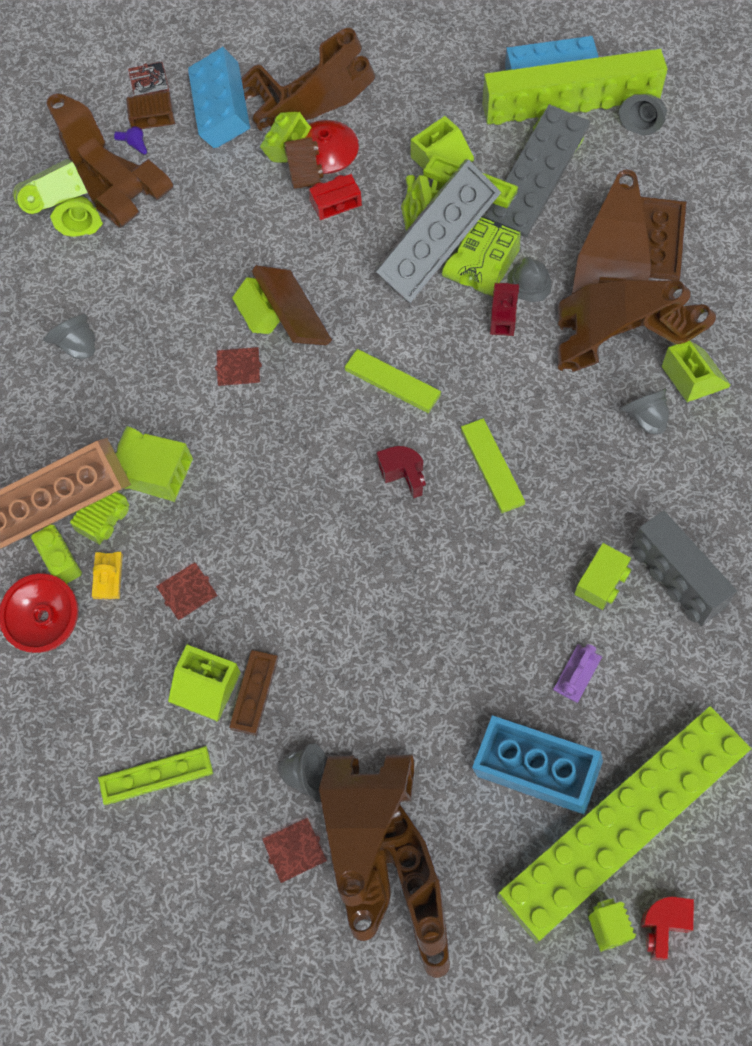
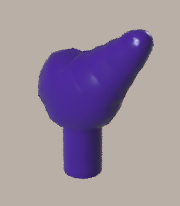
(133, 137)

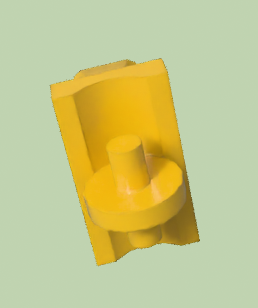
(107, 575)

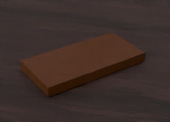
(665, 236)
(291, 306)

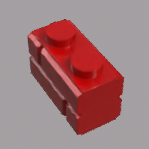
(335, 196)

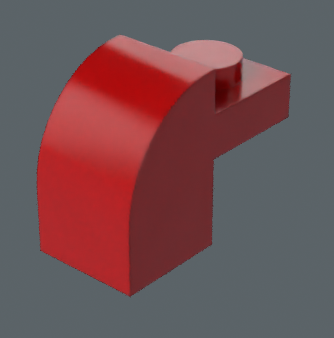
(665, 916)

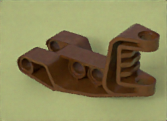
(320, 90)
(107, 177)
(617, 241)
(620, 306)
(356, 820)
(426, 905)

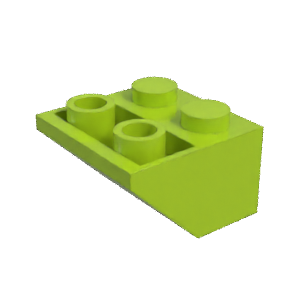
(440, 139)
(693, 371)
(203, 682)

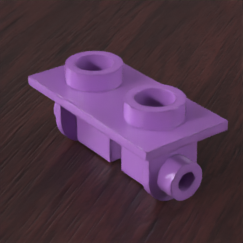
(578, 672)

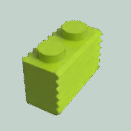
(98, 519)
(56, 554)
(611, 924)

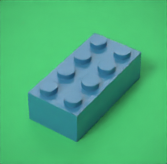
(550, 52)
(218, 98)
(538, 764)

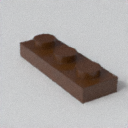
(253, 693)

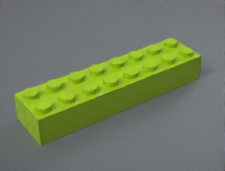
(572, 85)

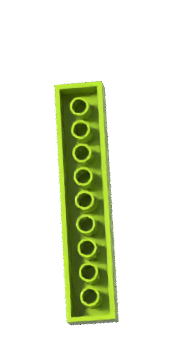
(622, 824)

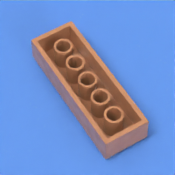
(59, 490)

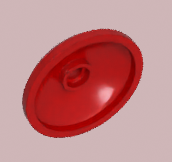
(335, 143)
(23, 609)

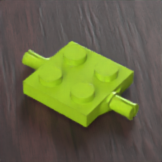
(417, 198)

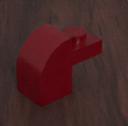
(504, 309)
(400, 463)

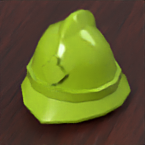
(76, 217)

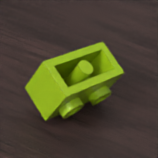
(287, 127)
(255, 307)
(603, 576)

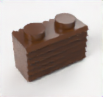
(150, 110)
(303, 162)

